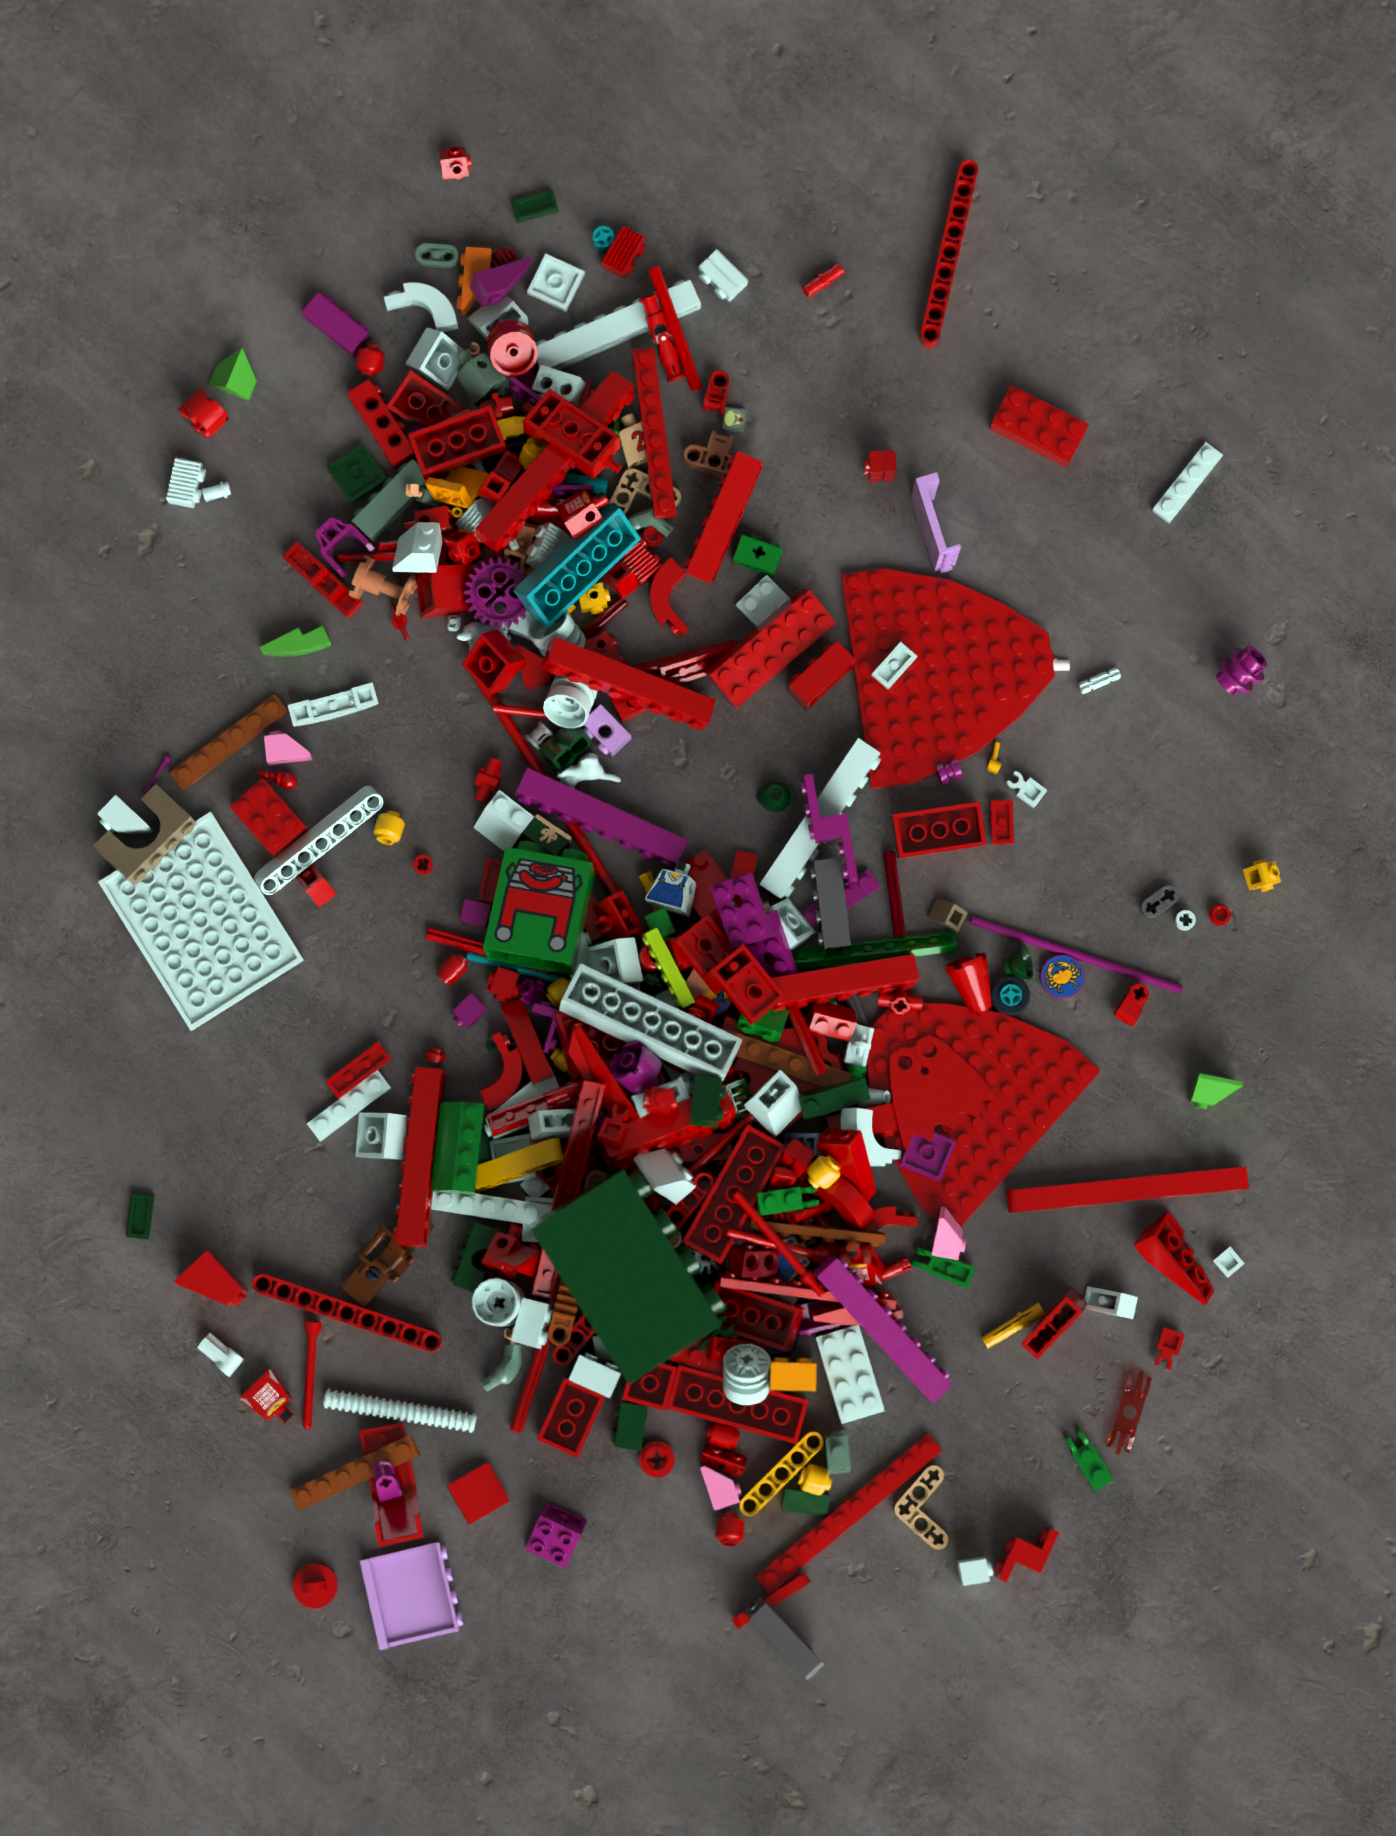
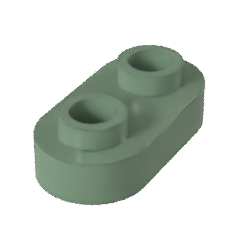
(437, 253)

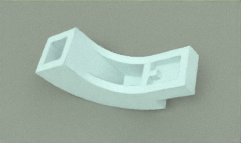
(428, 298)
(862, 1120)

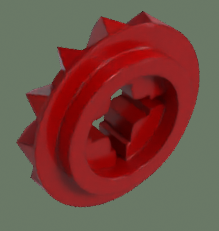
(648, 1453)

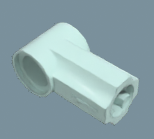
(224, 1357)

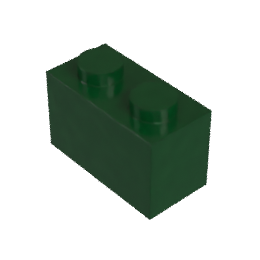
(707, 1101)
(630, 1426)

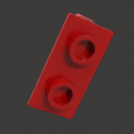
(733, 1462)

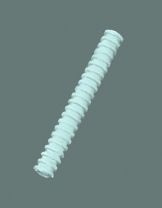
(399, 1410)

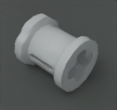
(538, 735)

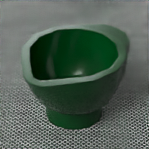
(776, 796)
(1019, 964)

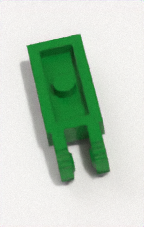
(784, 1200)
(945, 1268)
(1089, 1461)

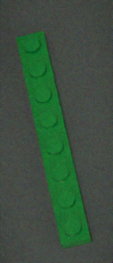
(875, 950)

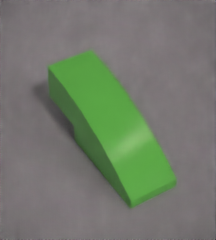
(297, 644)

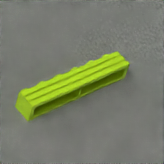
(668, 968)

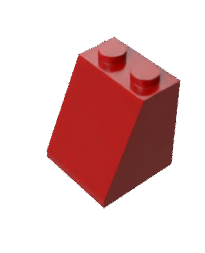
(444, 591)
(213, 1280)

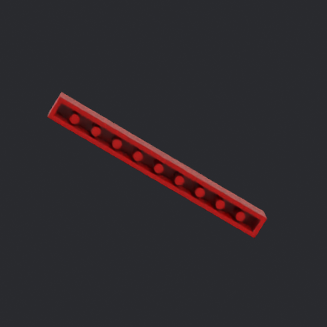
(549, 468)

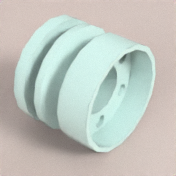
(562, 628)
(568, 702)
(487, 1302)
(746, 1374)

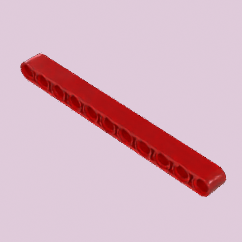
(1127, 1189)
(686, 1211)

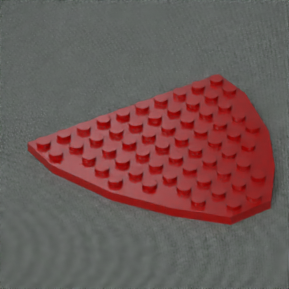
(970, 678)
(1022, 1065)

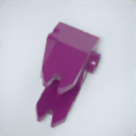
(328, 543)

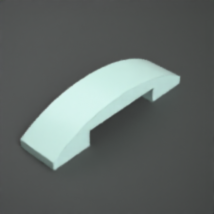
(333, 706)

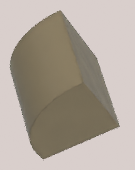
(947, 914)

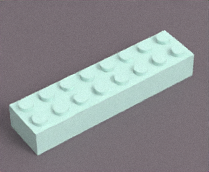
(658, 1026)

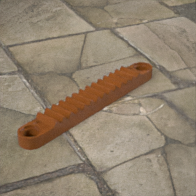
(565, 1304)

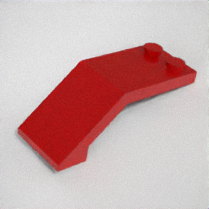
(705, 873)
(399, 1517)

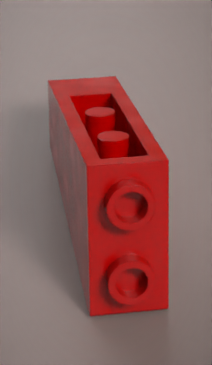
(850, 1153)

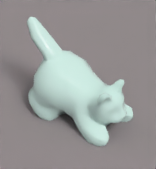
(474, 630)
(586, 769)

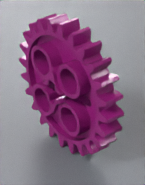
(485, 579)

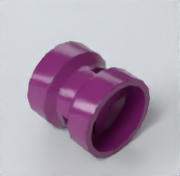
(949, 771)

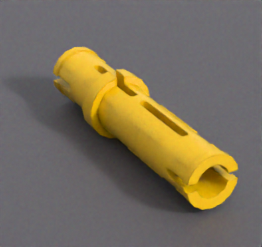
(1013, 1325)

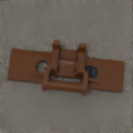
(372, 1276)

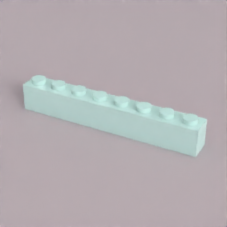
(610, 329)
(831, 802)

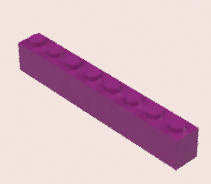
(601, 818)
(882, 1328)

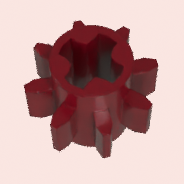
(503, 256)

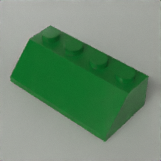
(457, 1147)

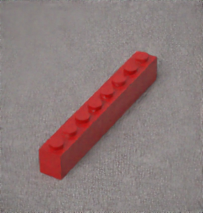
(628, 684)
(845, 981)
(417, 1168)

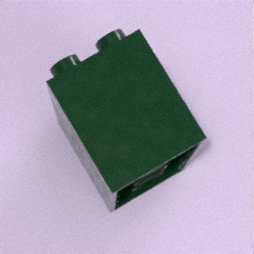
(628, 1273)

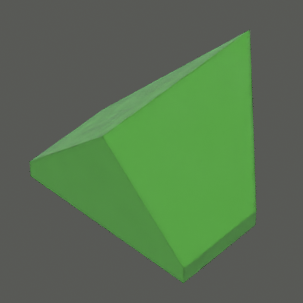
(234, 376)

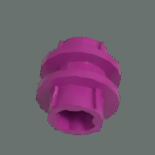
(1241, 670)

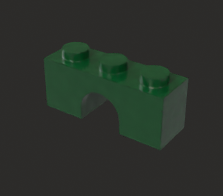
(467, 1275)

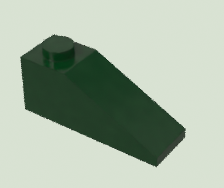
(833, 1097)

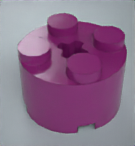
(635, 1067)

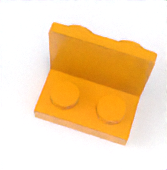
(458, 488)

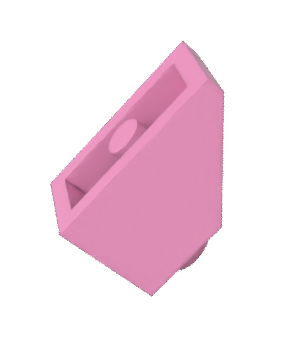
(283, 749)
(948, 1237)
(720, 1488)

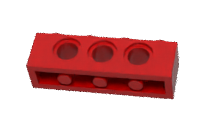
(360, 397)

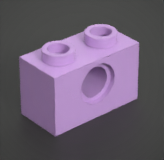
(602, 718)

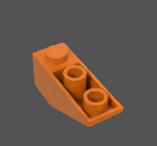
(473, 261)

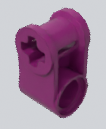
(386, 1480)

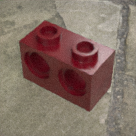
(753, 1260)

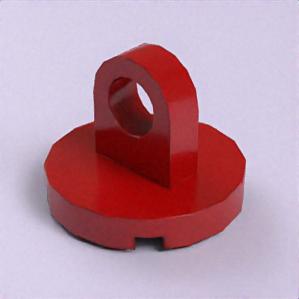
(315, 1585)

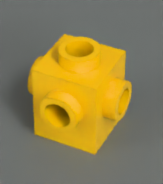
(595, 605)
(1262, 875)

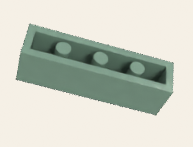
(389, 502)

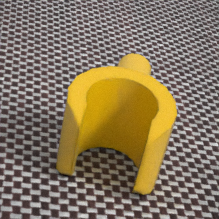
(994, 765)

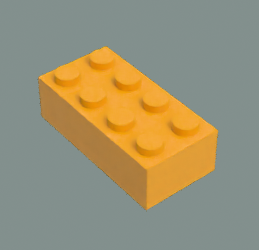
(792, 1376)

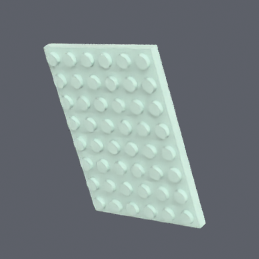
(203, 924)

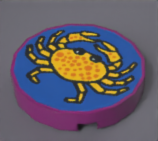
(1062, 976)

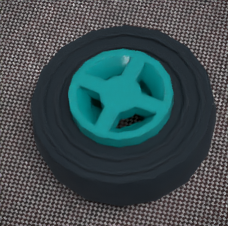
(1010, 989)

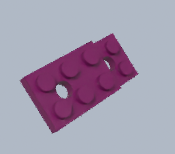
(829, 828)
(752, 926)

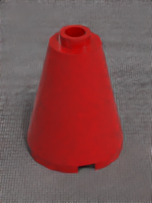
(972, 981)

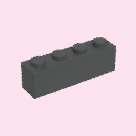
(831, 904)

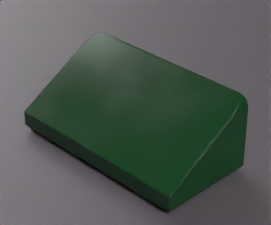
(805, 1502)

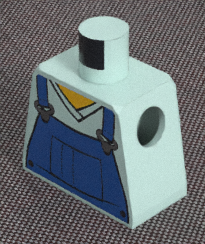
(673, 890)

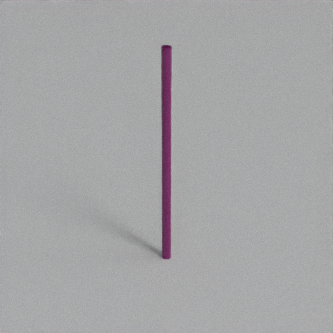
(1076, 954)

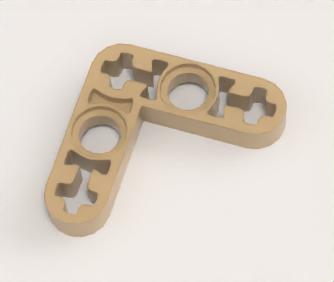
(638, 487)
(916, 1513)

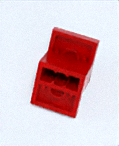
(1025, 1554)

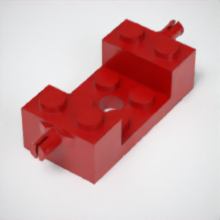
(590, 445)

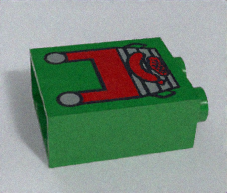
(540, 908)

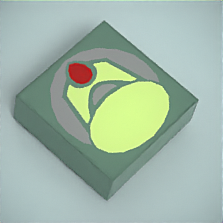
(734, 419)

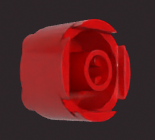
(204, 413)

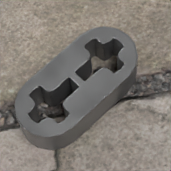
(1156, 898)

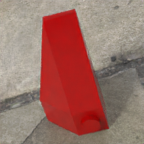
(422, 401)

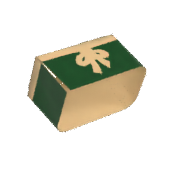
(547, 835)

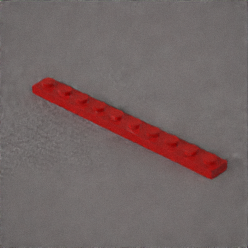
(571, 1172)
(848, 1513)

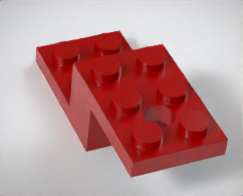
(729, 969)

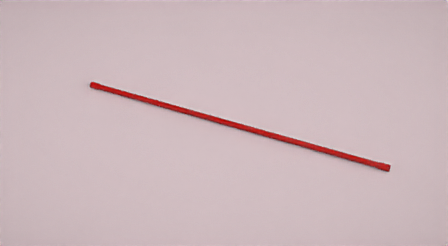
(599, 868)

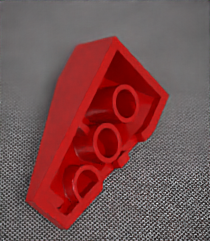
(1168, 1253)

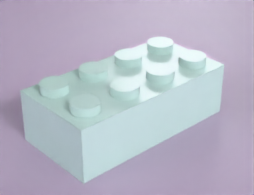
(849, 1374)

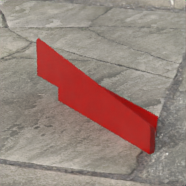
(686, 665)
(593, 1068)

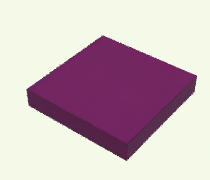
(928, 1157)

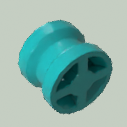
(603, 233)

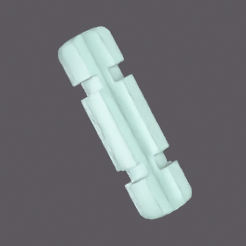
(1099, 680)

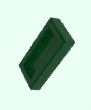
(534, 206)
(140, 1216)

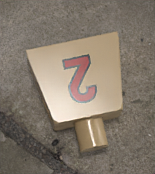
(632, 442)

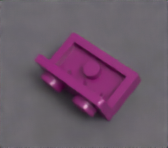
(808, 1326)

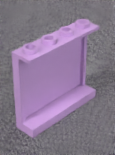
(922, 497)
(411, 1595)

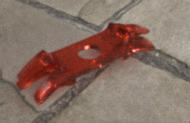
(1130, 1398)

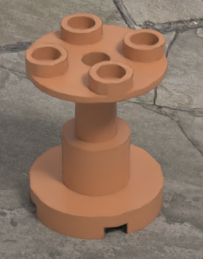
(374, 582)

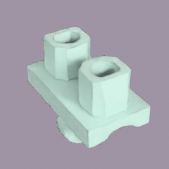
(859, 1045)

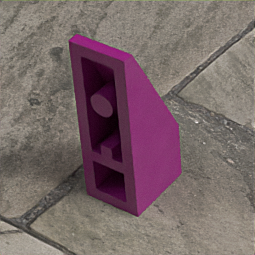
(494, 284)

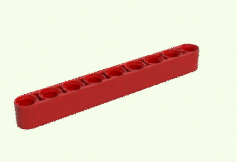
(949, 243)
(336, 1312)

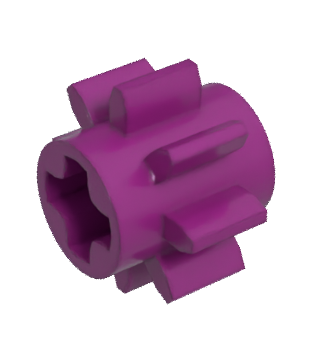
(532, 991)

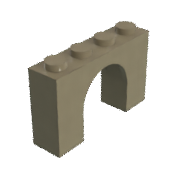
(136, 863)

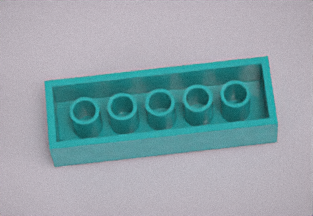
(576, 566)

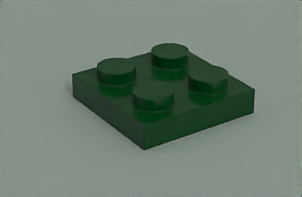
(357, 473)

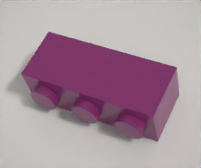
(336, 324)

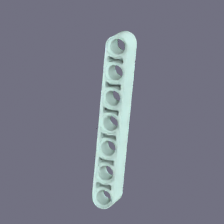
(314, 850)

